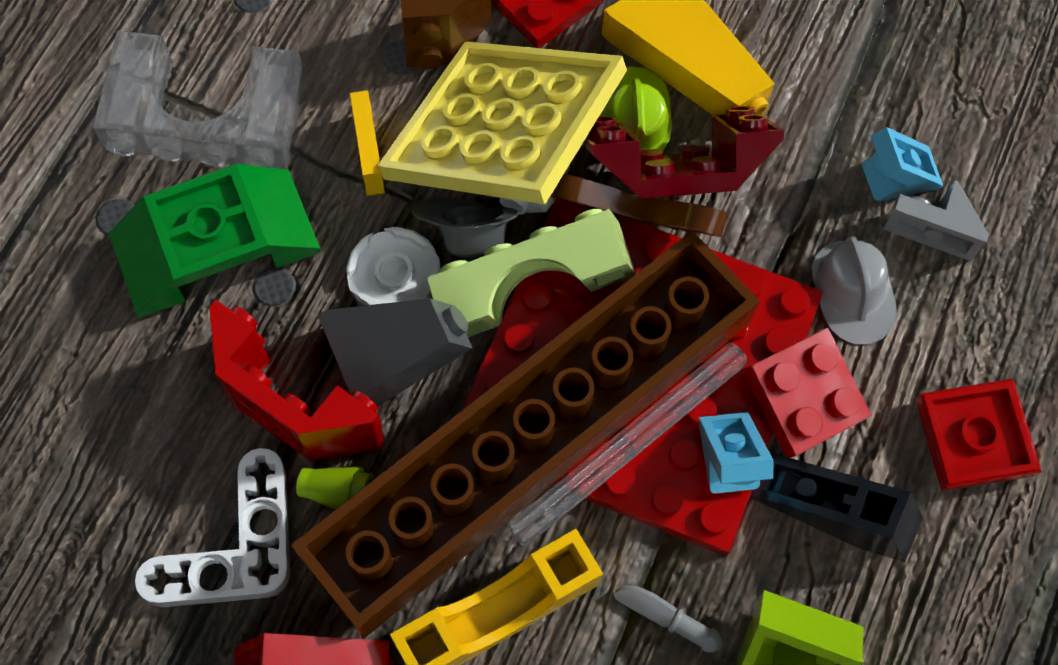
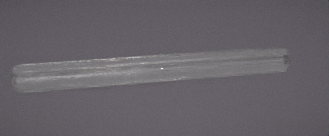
(626, 444)

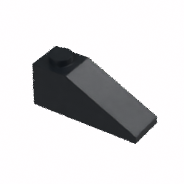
(843, 506)

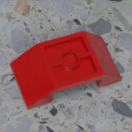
(337, 429)

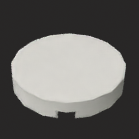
(391, 267)

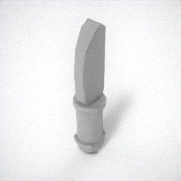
(667, 615)

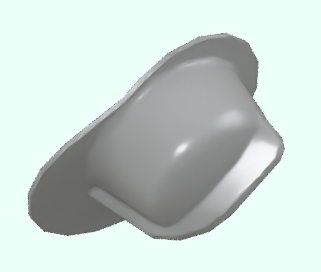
(855, 290)

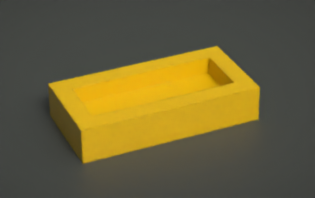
(367, 143)

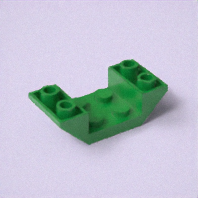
(208, 229)

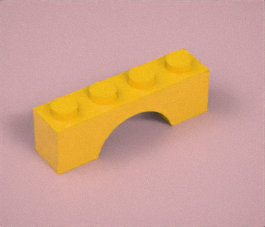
(502, 609)

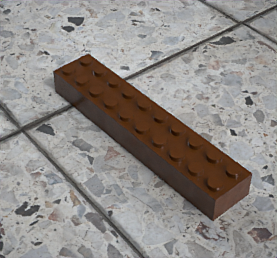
(524, 433)

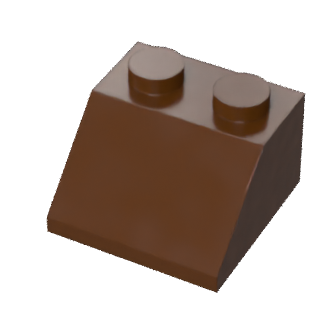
(440, 27)

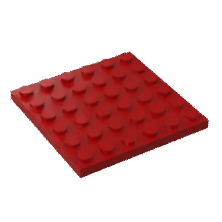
(669, 478)

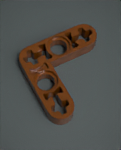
(651, 211)

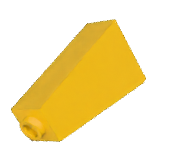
(689, 51)

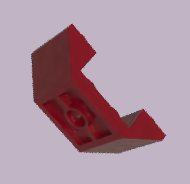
(739, 147)

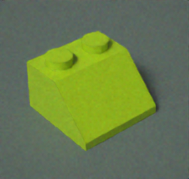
(799, 635)

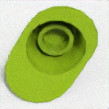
(643, 107)

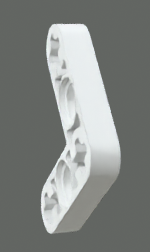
(238, 562)

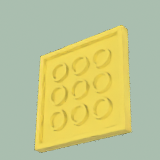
(504, 121)

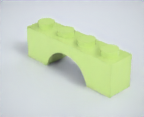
(587, 249)

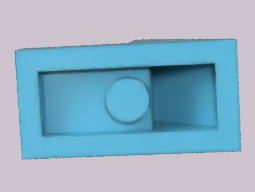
(900, 166)
(734, 453)

